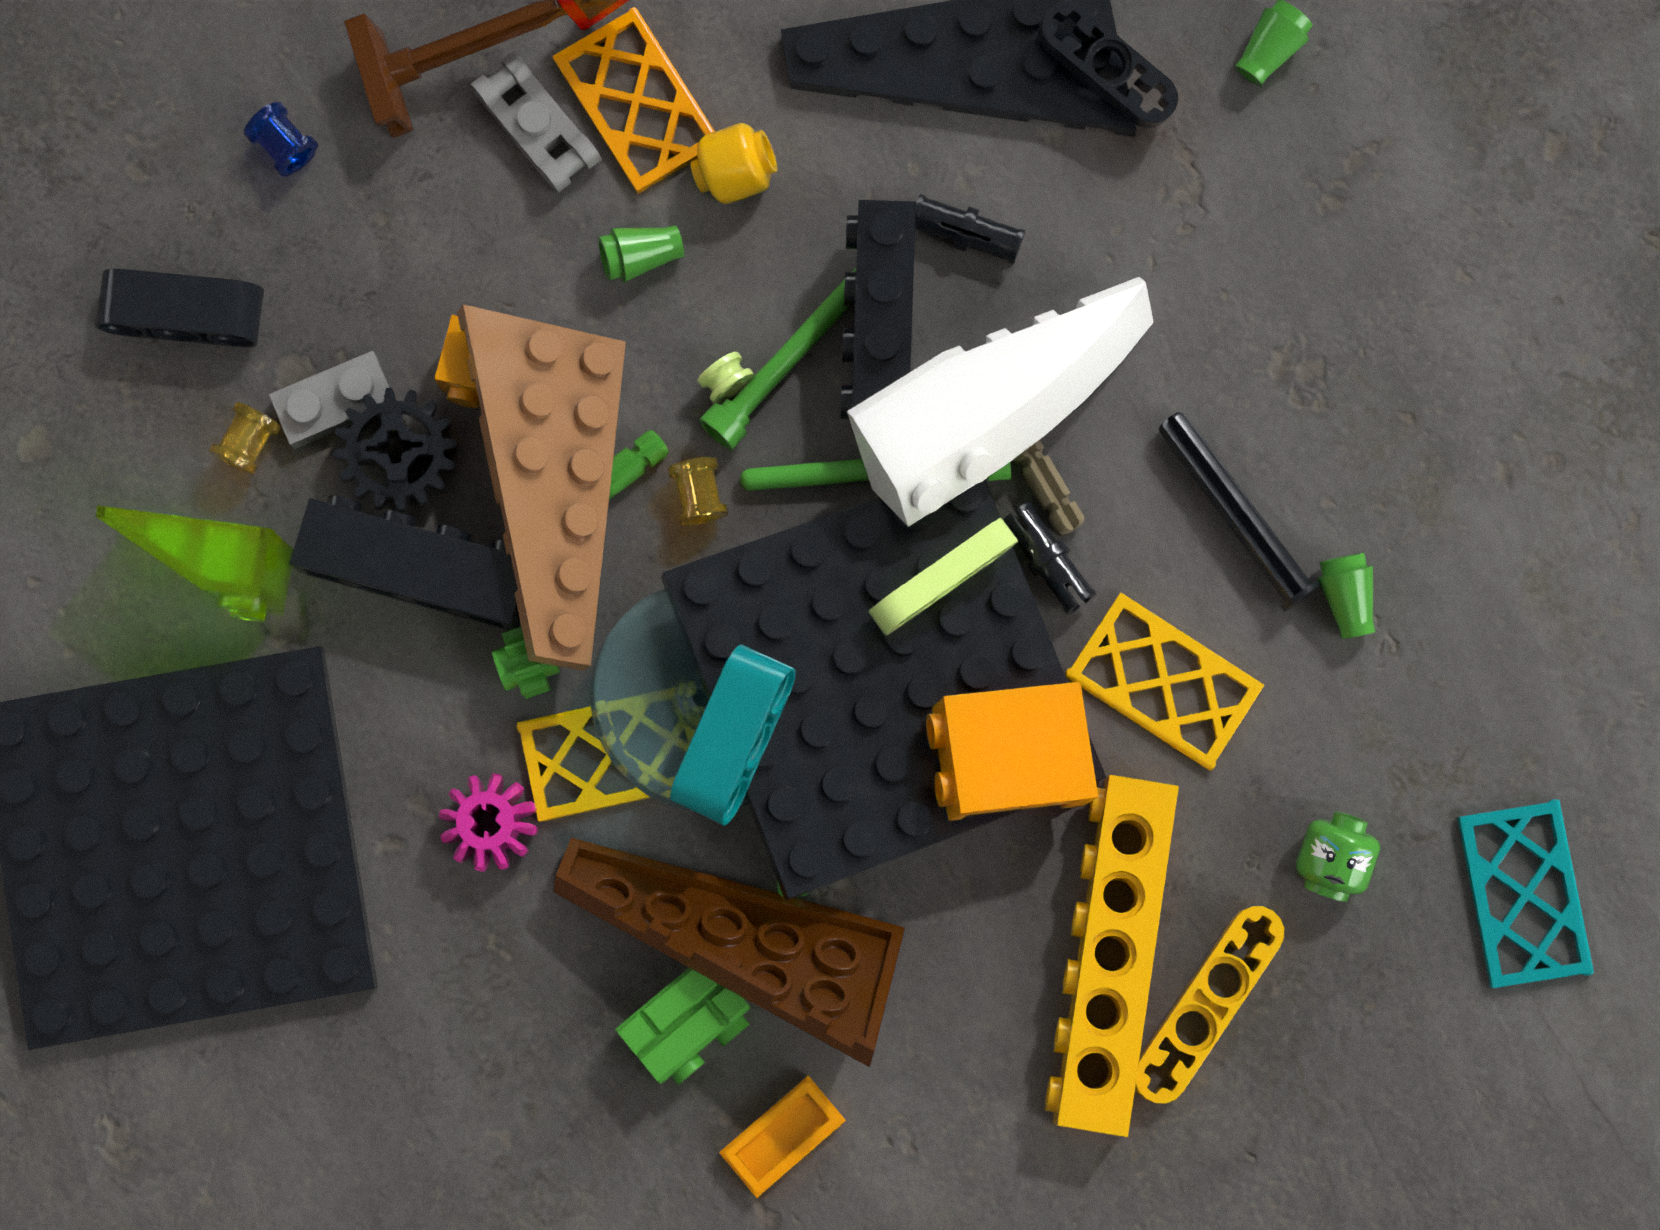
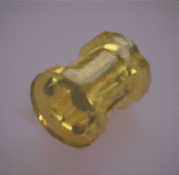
(244, 438)
(698, 491)

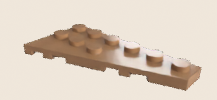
(550, 452)

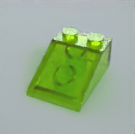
(231, 562)

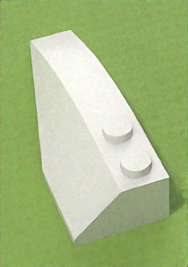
(989, 404)

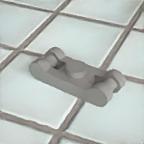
(535, 122)

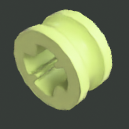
(725, 377)

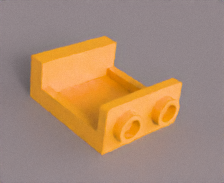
(1012, 750)

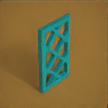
(1493, 930)

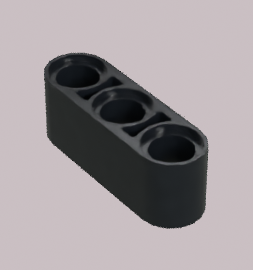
(179, 307)

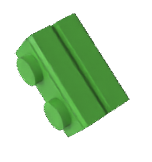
(682, 1023)

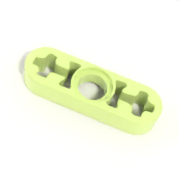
(943, 576)

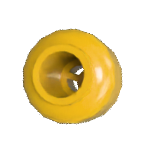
(734, 163)

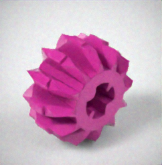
(468, 826)

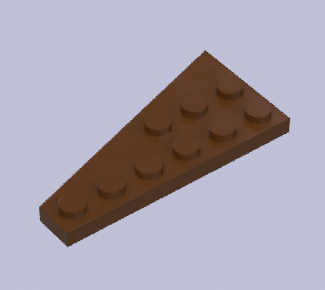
(789, 957)

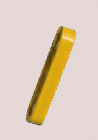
(1215, 1009)

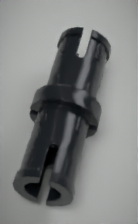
(968, 229)
(1049, 558)

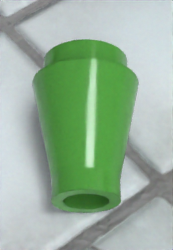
(1274, 40)
(635, 251)
(1349, 592)

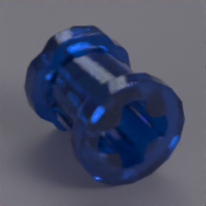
(280, 139)

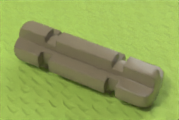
(1050, 489)

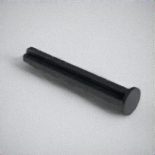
(1237, 510)

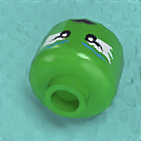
(1338, 856)

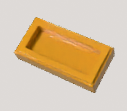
(782, 1136)

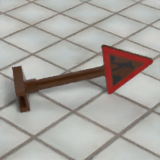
(386, 71)

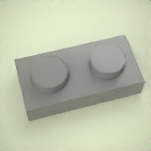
(319, 403)

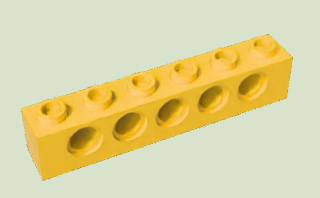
(1151, 811)

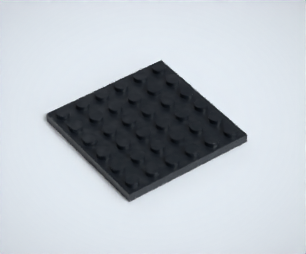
(851, 751)
(179, 849)

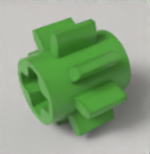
(516, 669)

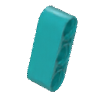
(732, 734)

